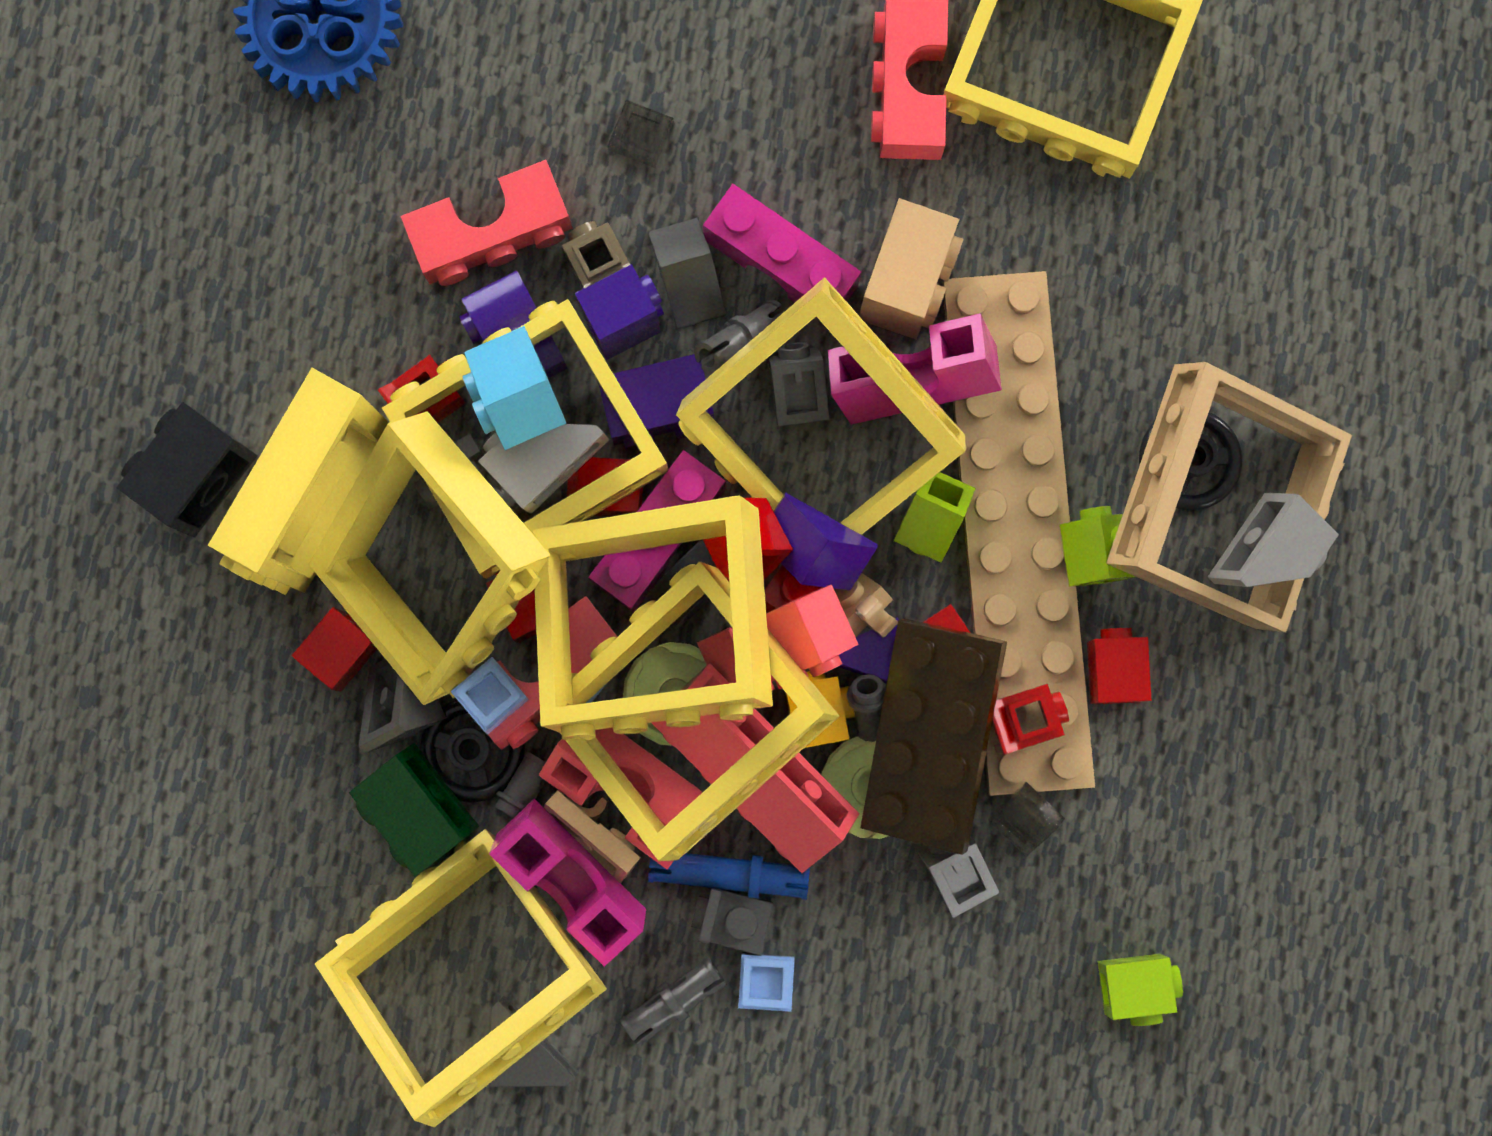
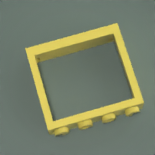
(1061, 138)
(876, 360)
(298, 485)
(590, 499)
(642, 530)
(371, 601)
(741, 779)
(503, 1046)

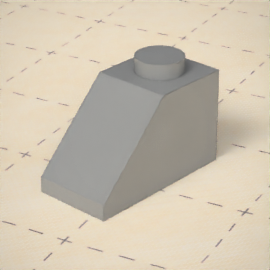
(541, 464)
(1275, 544)

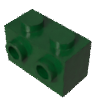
(413, 810)

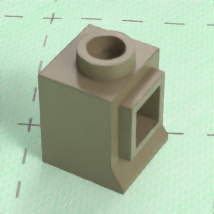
(586, 238)

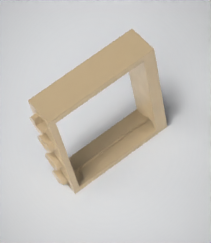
(1166, 467)

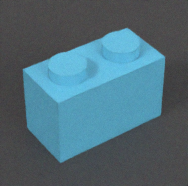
(511, 389)

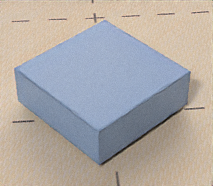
(489, 695)
(766, 982)

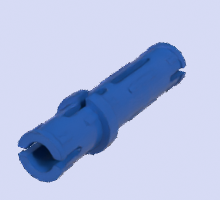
(733, 874)

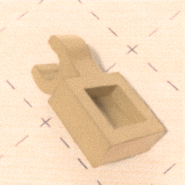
(866, 605)

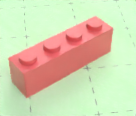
(792, 808)

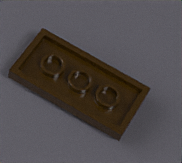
(933, 735)

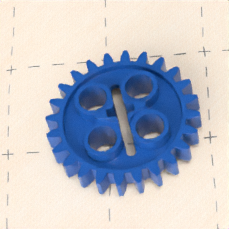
(313, 60)

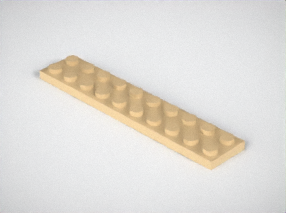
(1015, 531)

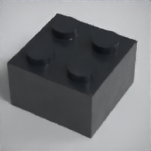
(185, 470)

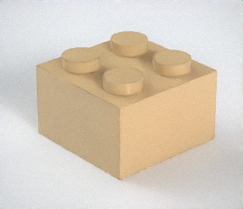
(911, 260)

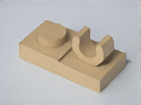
(604, 845)

